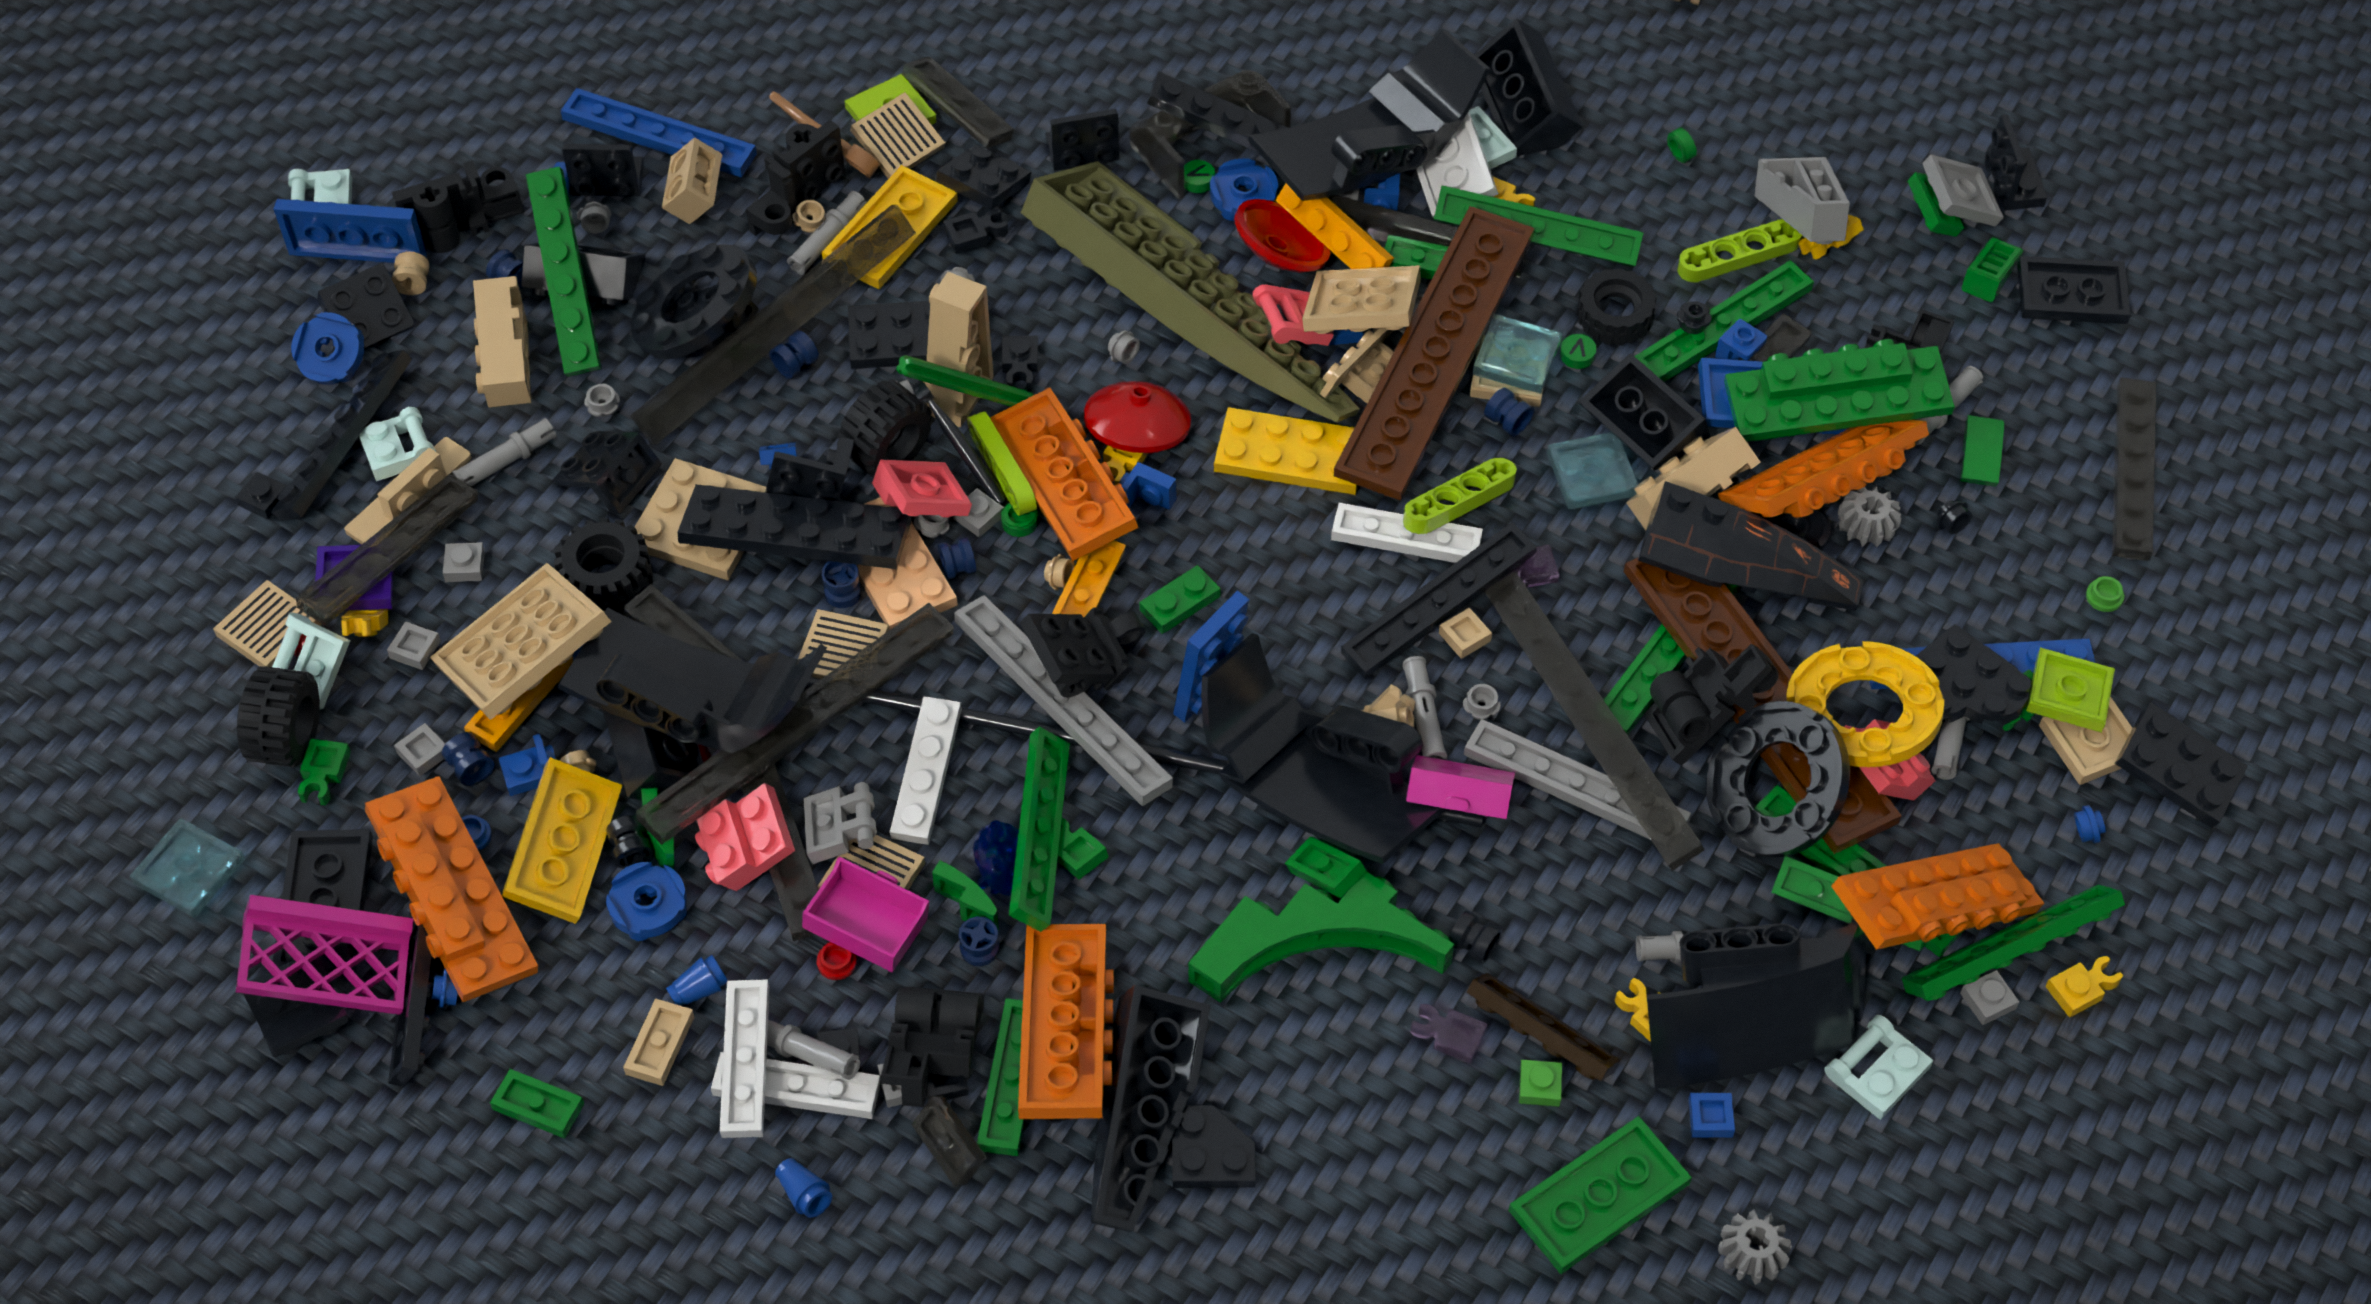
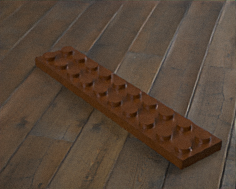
(1434, 353)
(1714, 619)

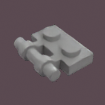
(827, 822)

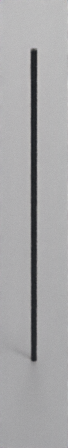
(1026, 727)

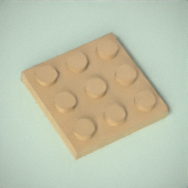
(1362, 299)
(666, 510)

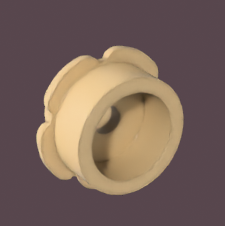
(811, 209)
(1058, 571)
(580, 759)

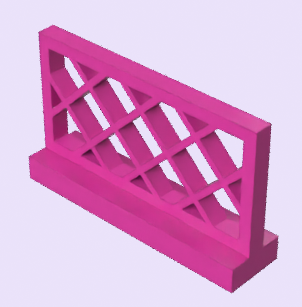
(322, 924)

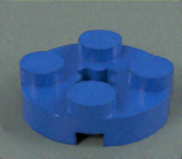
(1236, 173)
(319, 331)
(648, 920)

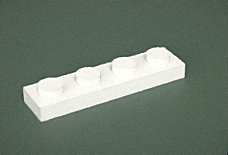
(1386, 532)
(925, 770)
(744, 1059)
(814, 1088)

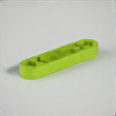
(1737, 246)
(1001, 463)
(1427, 514)

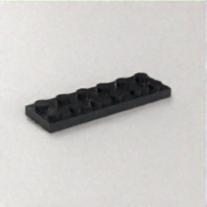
(794, 526)

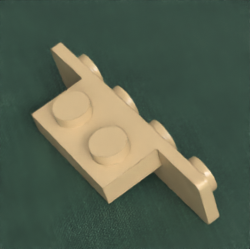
(1361, 366)
(408, 487)

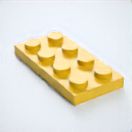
(921, 202)
(1282, 450)
(562, 840)

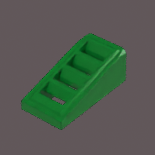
(1989, 272)

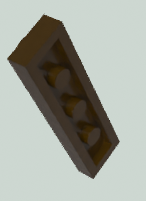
(1532, 1020)

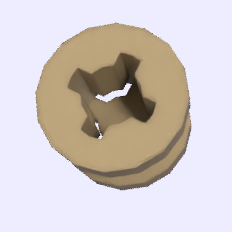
(410, 273)

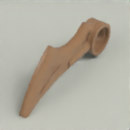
(852, 154)

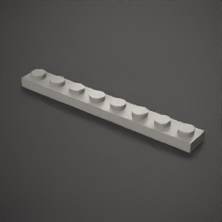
(1076, 715)

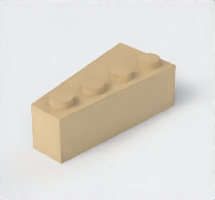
(959, 339)

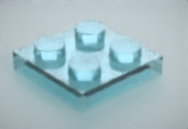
(1517, 353)
(1592, 470)
(187, 867)

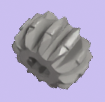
(1869, 516)
(1764, 1261)

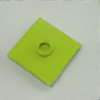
(879, 95)
(2070, 690)

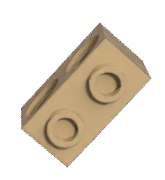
(692, 181)

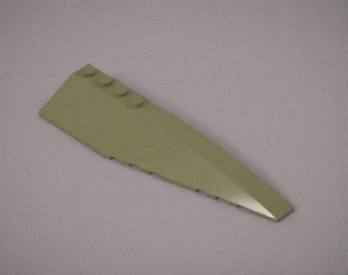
(1173, 280)

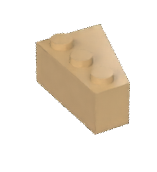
(502, 342)
(1702, 469)

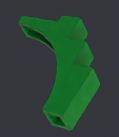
(1313, 921)

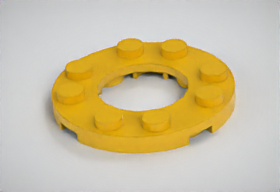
(1889, 666)

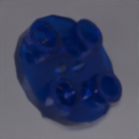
(996, 855)

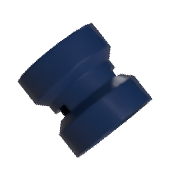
(791, 356)
(1506, 409)
(841, 584)
(466, 756)

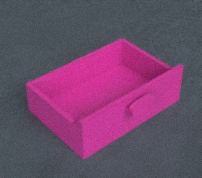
(1460, 787)
(866, 914)

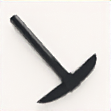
(961, 445)

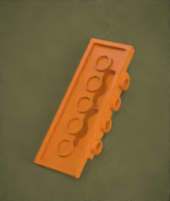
(1827, 470)
(1065, 474)
(450, 889)
(1937, 895)
(1065, 1023)

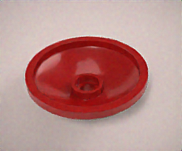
(1279, 237)
(1137, 417)

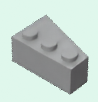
(1804, 196)

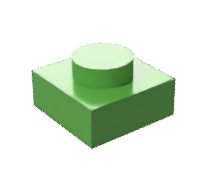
(1540, 1083)

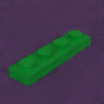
(1813, 889)
(1000, 1122)

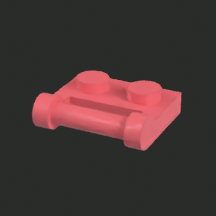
(1293, 306)

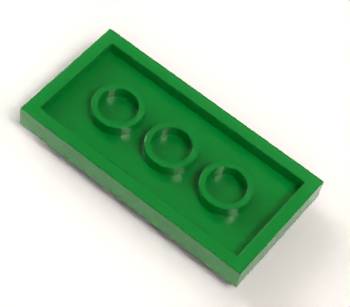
(1599, 1194)

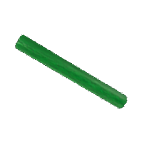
(961, 381)

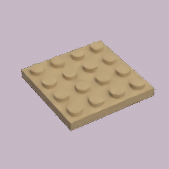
(520, 640)

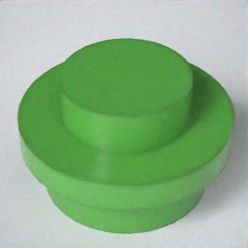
(2105, 594)

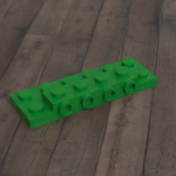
(1838, 390)

